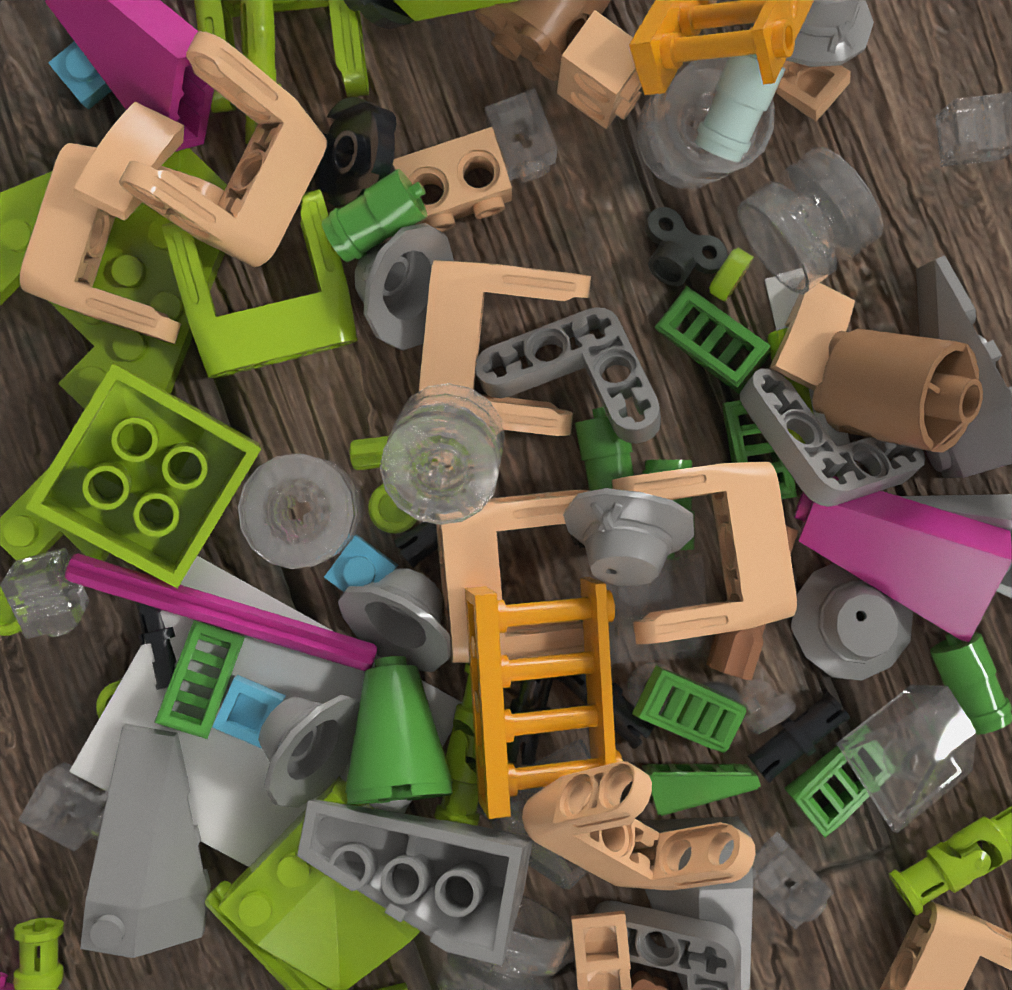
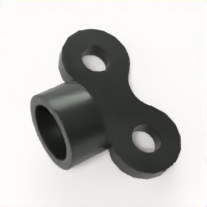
(680, 249)

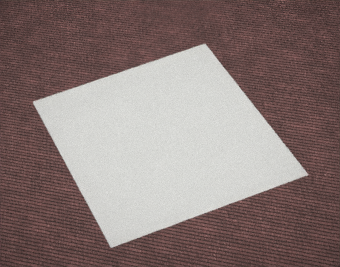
(223, 771)

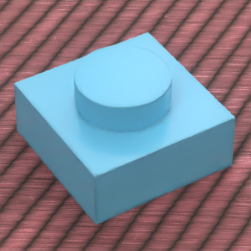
(80, 75)
(359, 565)
(246, 709)

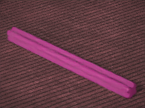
(220, 612)

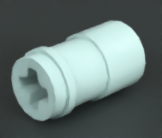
(736, 108)

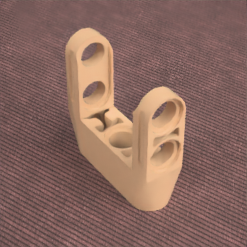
(268, 176)
(70, 246)
(455, 330)
(750, 545)
(472, 560)
(590, 827)
(944, 950)

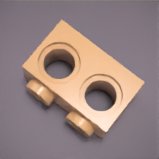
(600, 72)
(447, 168)

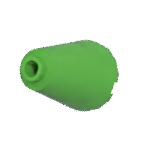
(395, 739)

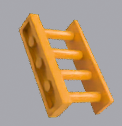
(672, 30)
(492, 672)

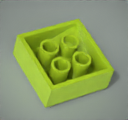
(144, 475)
(311, 917)

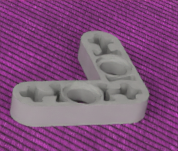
(591, 354)
(778, 406)
(697, 962)

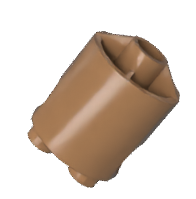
(538, 29)
(899, 388)

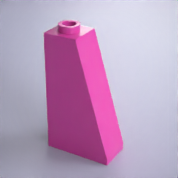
(141, 57)
(914, 554)

